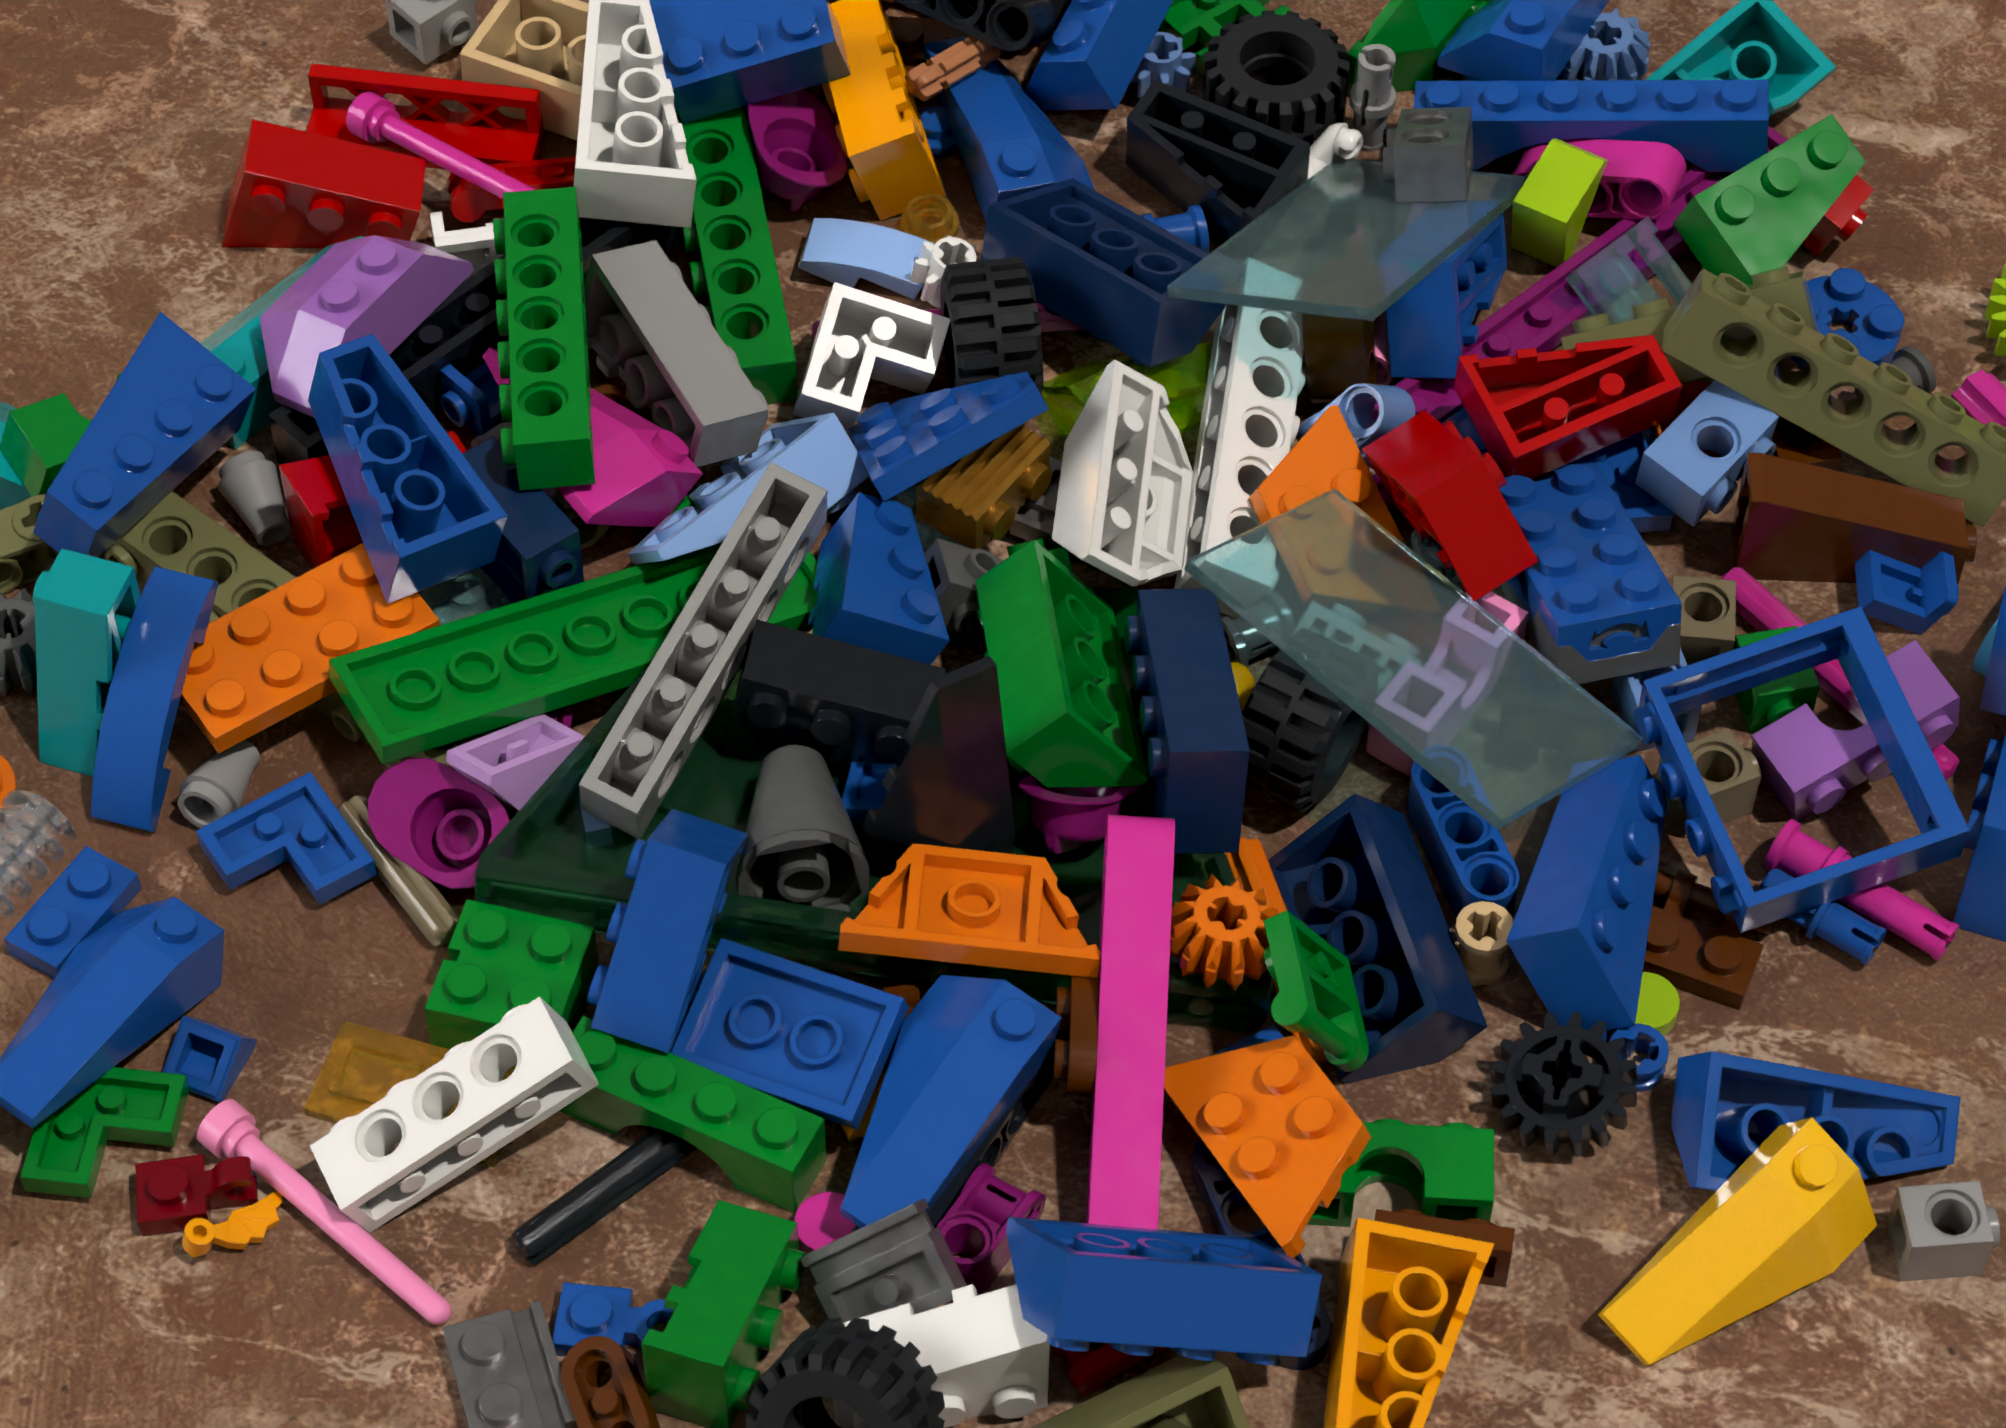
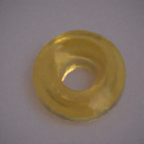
(930, 218)

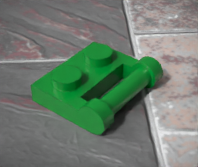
(1311, 979)

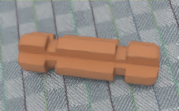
(950, 67)

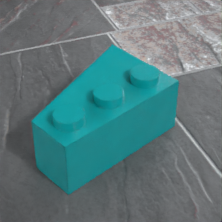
(79, 632)

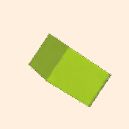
(1555, 202)

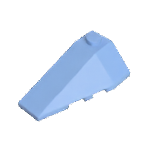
(808, 447)

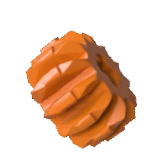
(1220, 932)

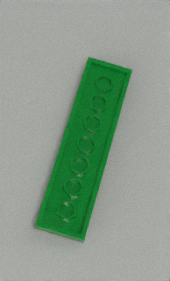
(529, 655)

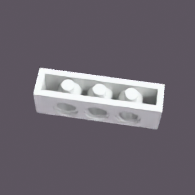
(489, 1114)

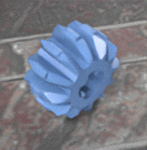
(1610, 51)

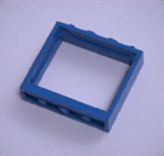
(1887, 711)

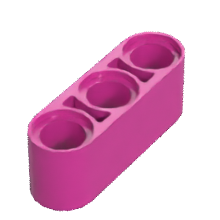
(1636, 180)

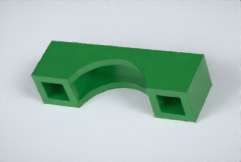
(751, 1136)

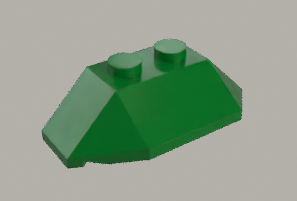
(1417, 36)

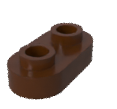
(1077, 1055)
(619, 1402)

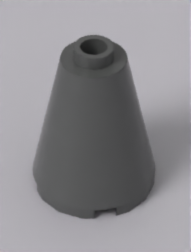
(801, 836)

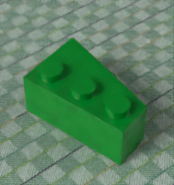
(723, 1316)

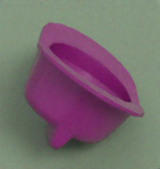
(795, 147)
(1073, 814)
(434, 820)

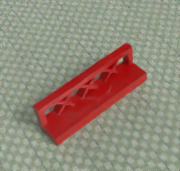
(478, 132)

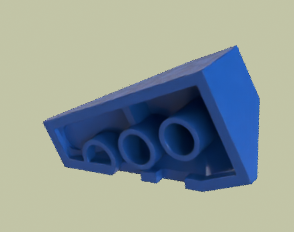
(1004, 134)
(109, 1002)
(945, 1089)

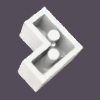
(863, 340)

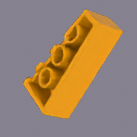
(877, 115)
(1397, 1322)

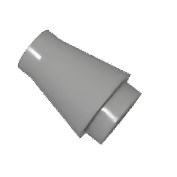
(255, 494)
(218, 784)

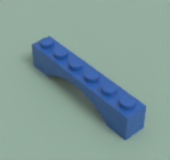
(1708, 121)

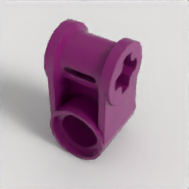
(979, 1224)

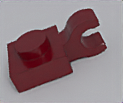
(185, 1189)

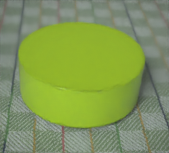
(1657, 1003)

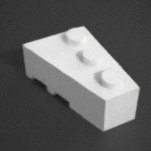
(979, 1351)

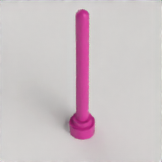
(378, 121)

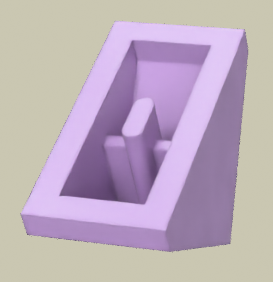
(516, 758)

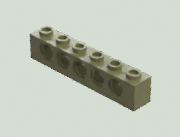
(1805, 398)

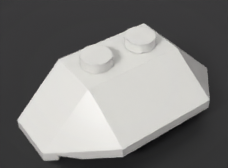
(1125, 481)

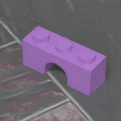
(1817, 765)

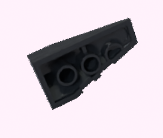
(953, 777)

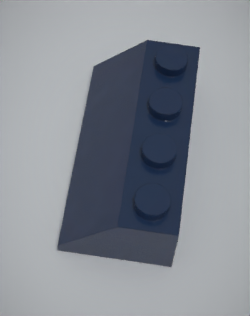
(1102, 269)
(1371, 899)

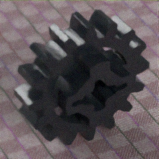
(1587, 1101)

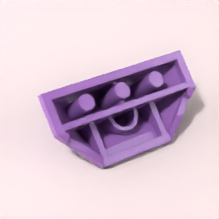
(349, 293)

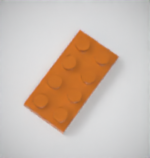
(278, 647)

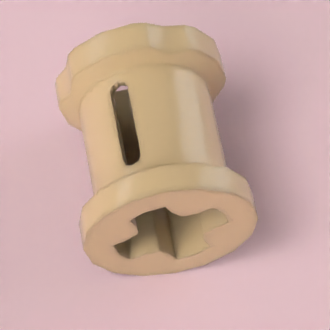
(1482, 941)

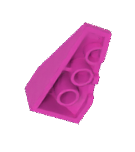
(638, 466)

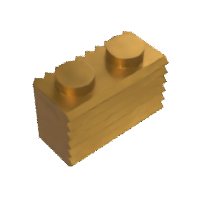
(986, 488)

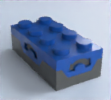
(1596, 590)

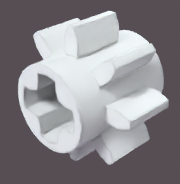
(932, 263)

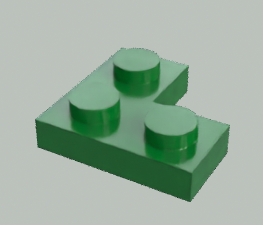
(117, 1106)

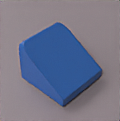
(208, 1056)

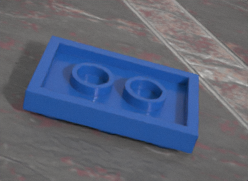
(791, 1031)

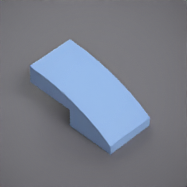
(855, 249)

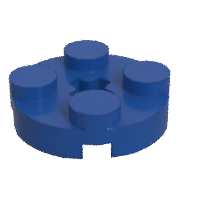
(1864, 307)

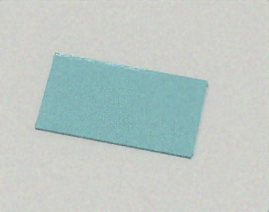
(1343, 244)
(1415, 657)

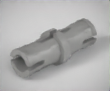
(1373, 95)

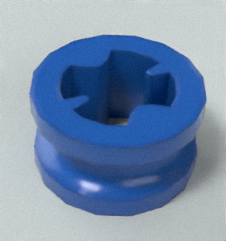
(1651, 1042)

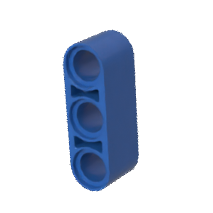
(1460, 868)

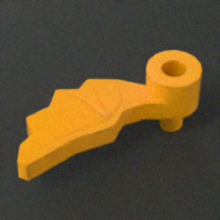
(241, 1228)

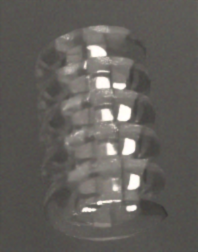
(26, 832)

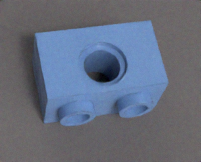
(1685, 477)

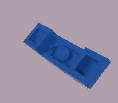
(146, 697)

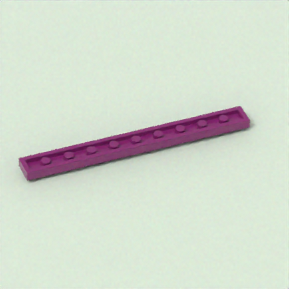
(1549, 306)

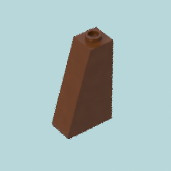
(1818, 521)

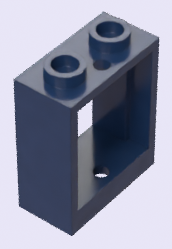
(538, 540)

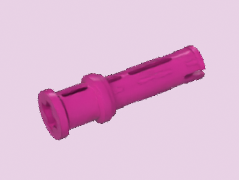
(1801, 854)

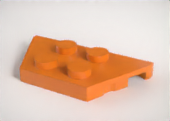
(1318, 463)
(972, 912)
(1272, 1129)

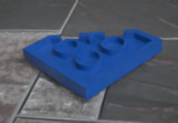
(935, 429)

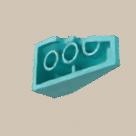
(1753, 44)

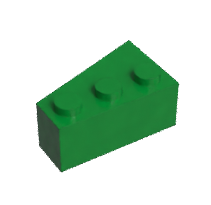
(1770, 205)

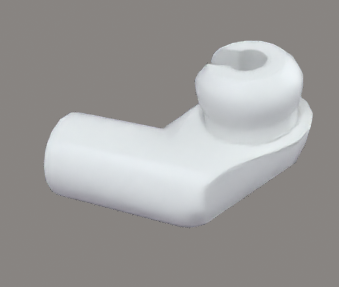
(1334, 142)

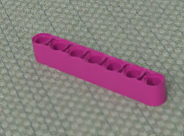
(1131, 1022)

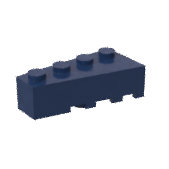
(1190, 717)

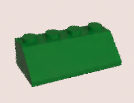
(1059, 674)

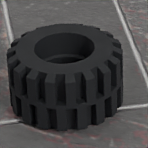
(1279, 73)
(991, 321)
(1297, 735)
(851, 1366)

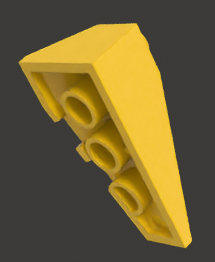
(1756, 1240)

